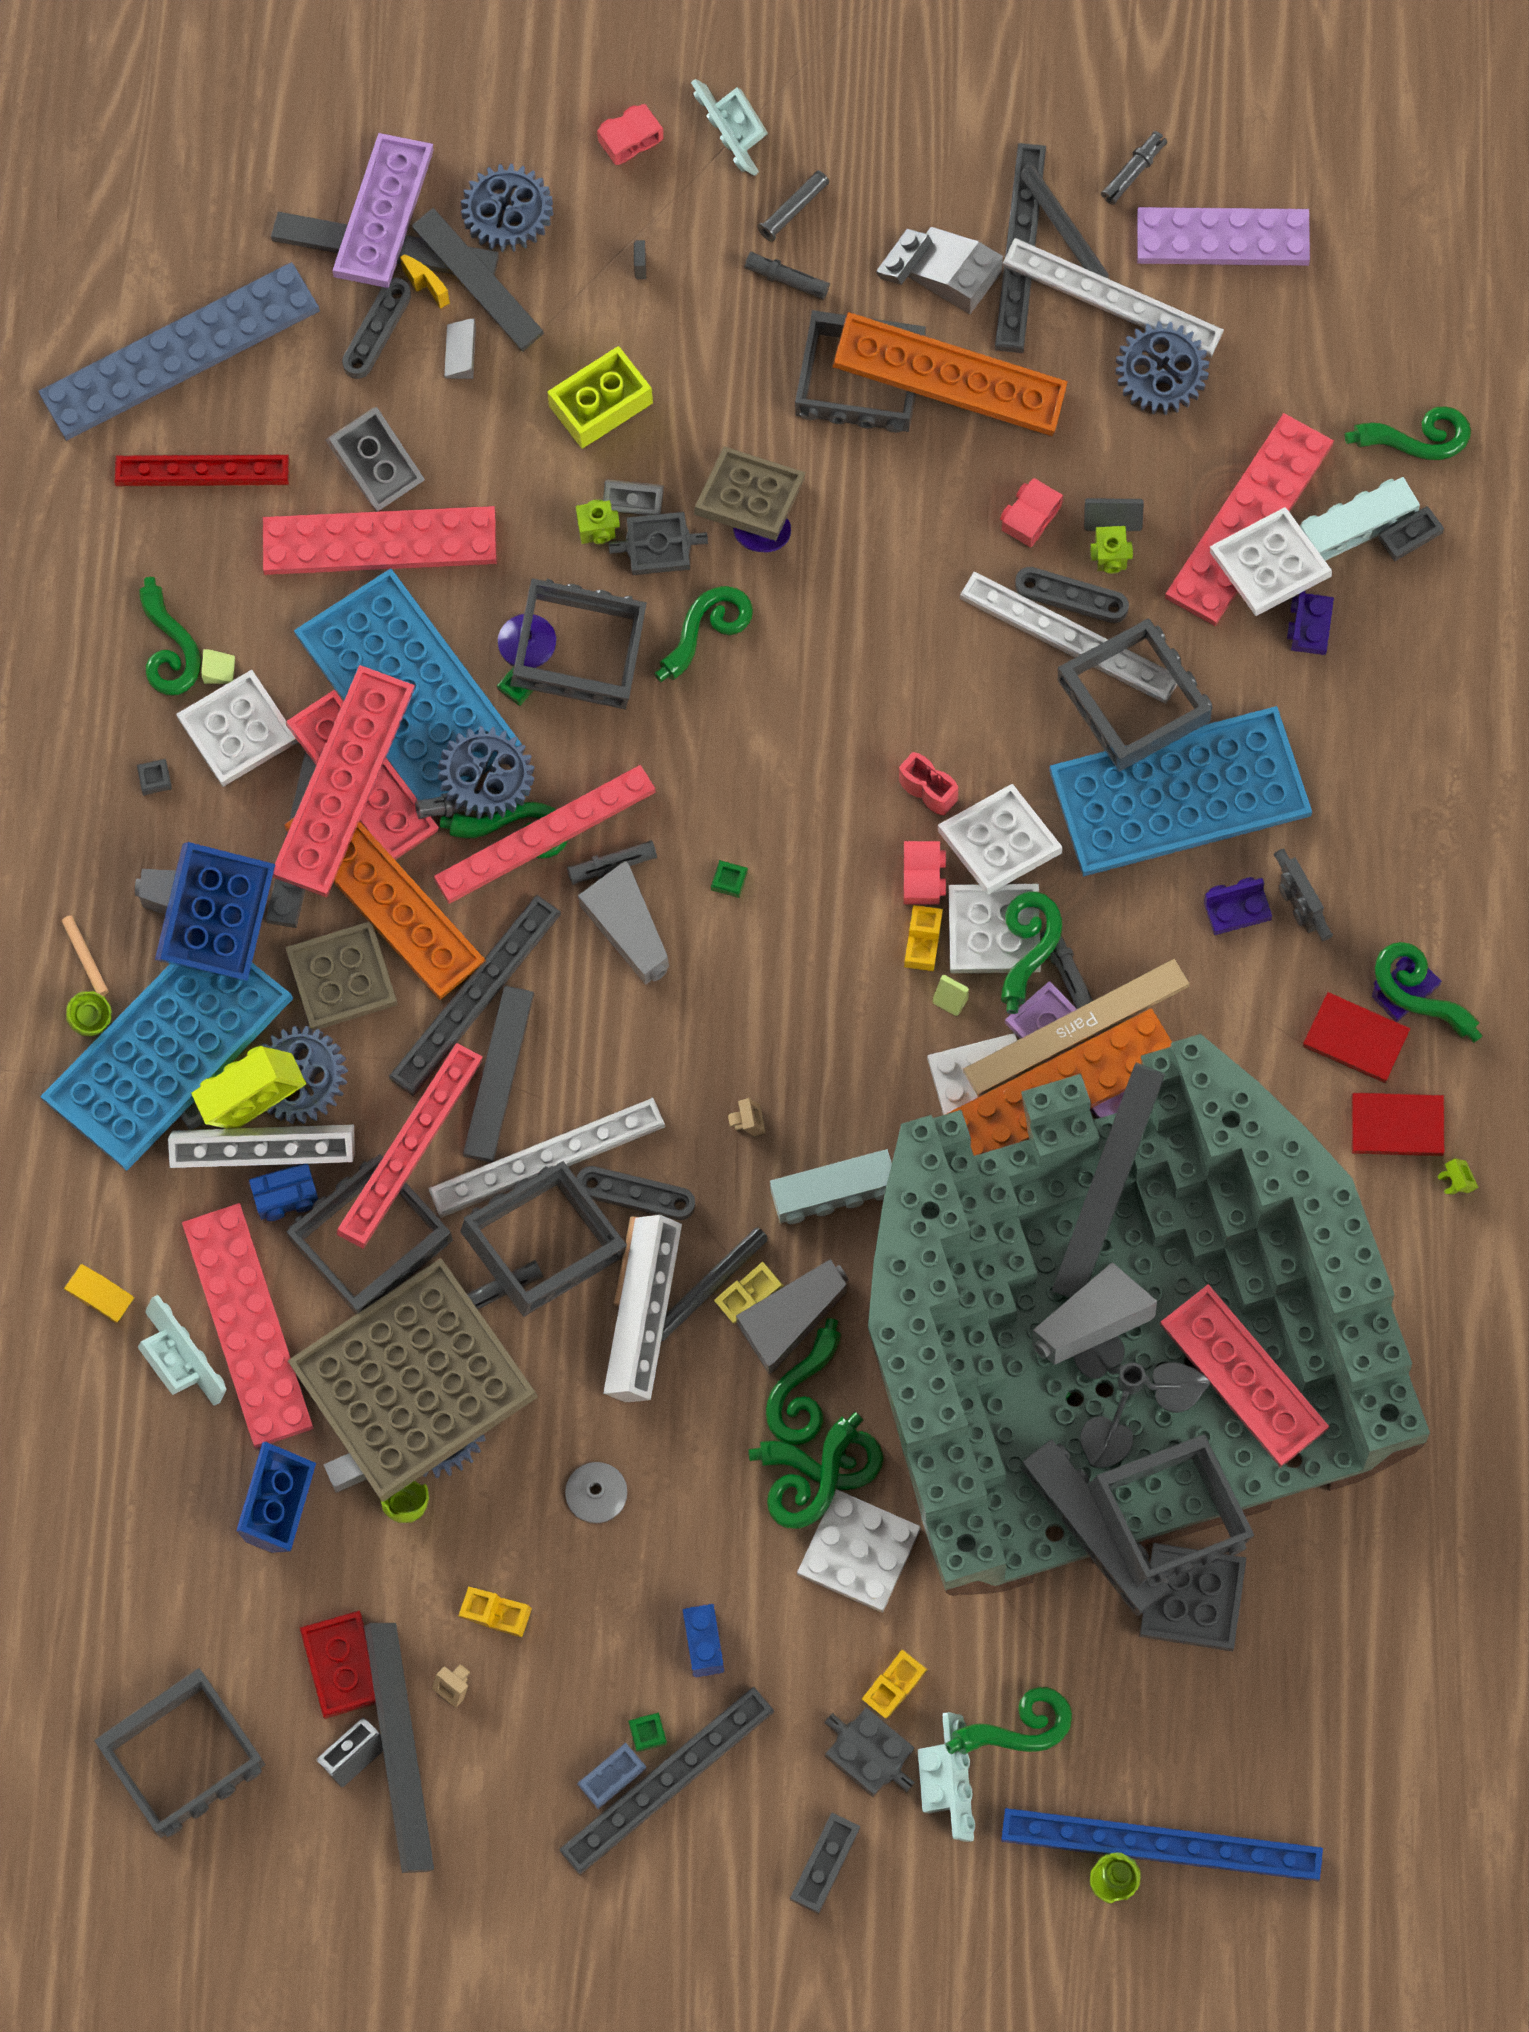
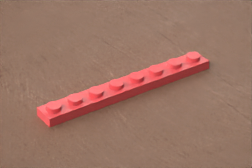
(544, 834)
(409, 1146)

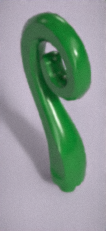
(1382, 434)
(154, 608)
(680, 659)
(471, 827)
(1016, 981)
(1455, 1015)
(823, 1350)
(836, 1442)
(786, 1454)
(979, 1735)

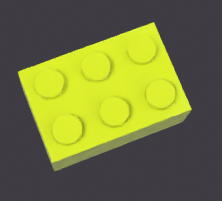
(600, 397)
(248, 1087)

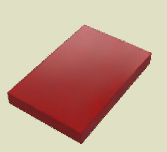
(1356, 1037)
(1397, 1124)
(339, 1663)

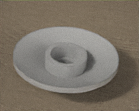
(597, 1507)

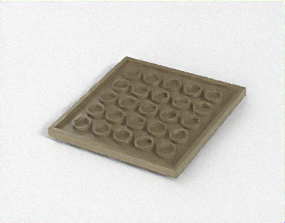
(412, 1379)

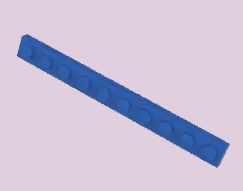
(1162, 1844)

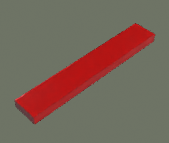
(201, 470)

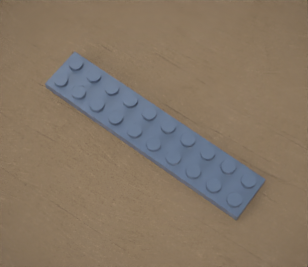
(178, 351)

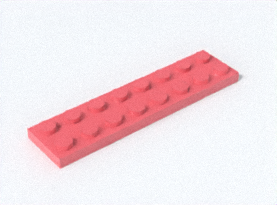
(1269, 484)
(379, 540)
(343, 781)
(247, 1325)

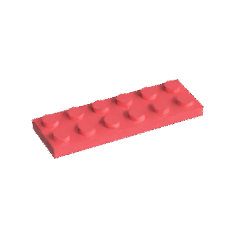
(391, 805)
(1244, 1375)

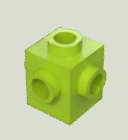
(597, 522)
(1111, 549)

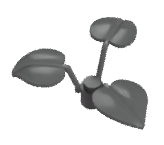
(1176, 1391)

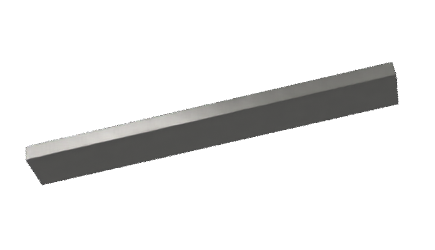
(1022, 226)
(329, 235)
(474, 995)
(1109, 1180)
(399, 1748)
(666, 1780)

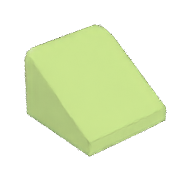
(217, 667)
(950, 995)

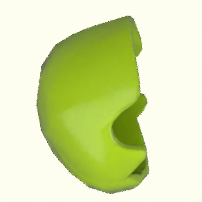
(88, 1013)
(407, 1503)
(1115, 1877)

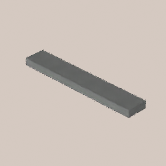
(477, 279)
(498, 1074)

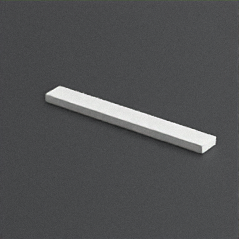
(1106, 293)
(1066, 635)
(568, 1147)

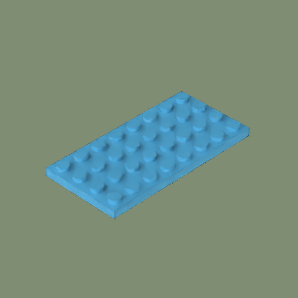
(391, 634)
(1186, 795)
(158, 1053)

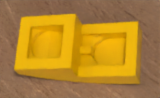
(423, 277)
(923, 938)
(99, 1293)
(495, 1612)
(894, 1684)

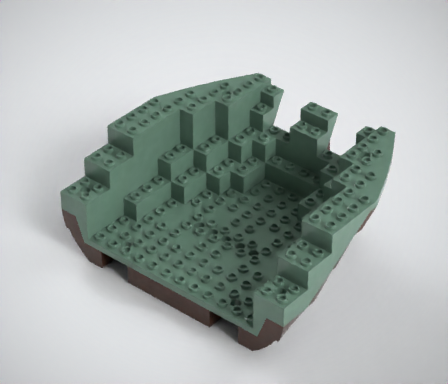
(1215, 1197)

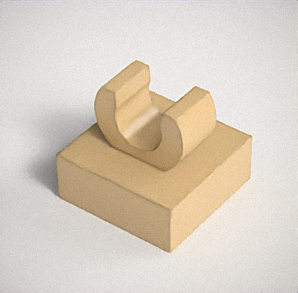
(748, 1118)
(452, 1685)

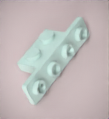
(735, 121)
(176, 1356)
(946, 1781)

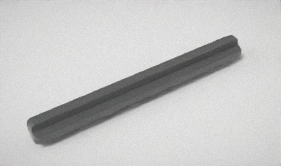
(1062, 221)
(713, 1280)

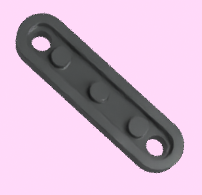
(376, 328)
(1071, 594)
(637, 1193)

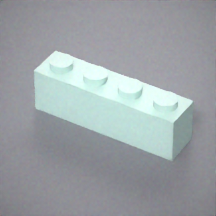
(1361, 518)
(831, 1187)

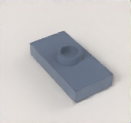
(611, 1776)

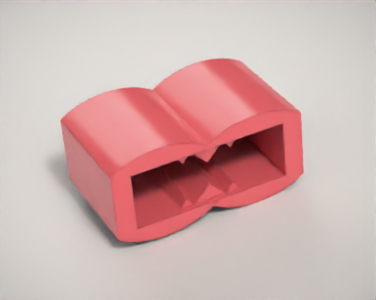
(630, 134)
(1031, 512)
(922, 780)
(922, 872)

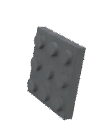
(1200, 1605)

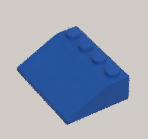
(215, 911)

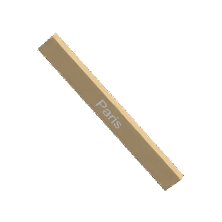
(1076, 1027)

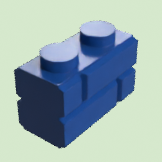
(284, 1192)
(703, 1640)

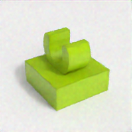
(1460, 1175)

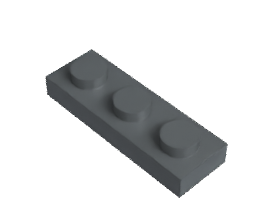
(825, 1863)

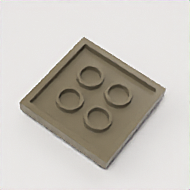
(749, 493)
(341, 976)

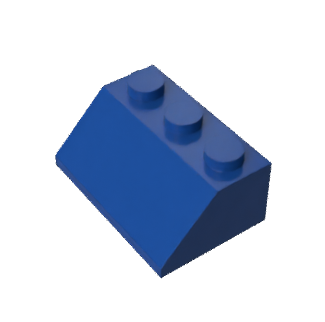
(275, 1499)

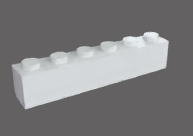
(261, 1146)
(642, 1308)

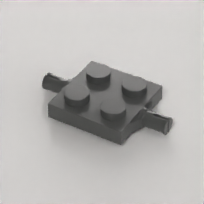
(658, 543)
(1297, 889)
(869, 1752)

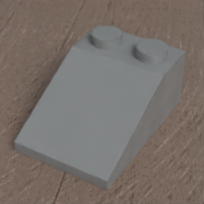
(957, 269)
(375, 459)

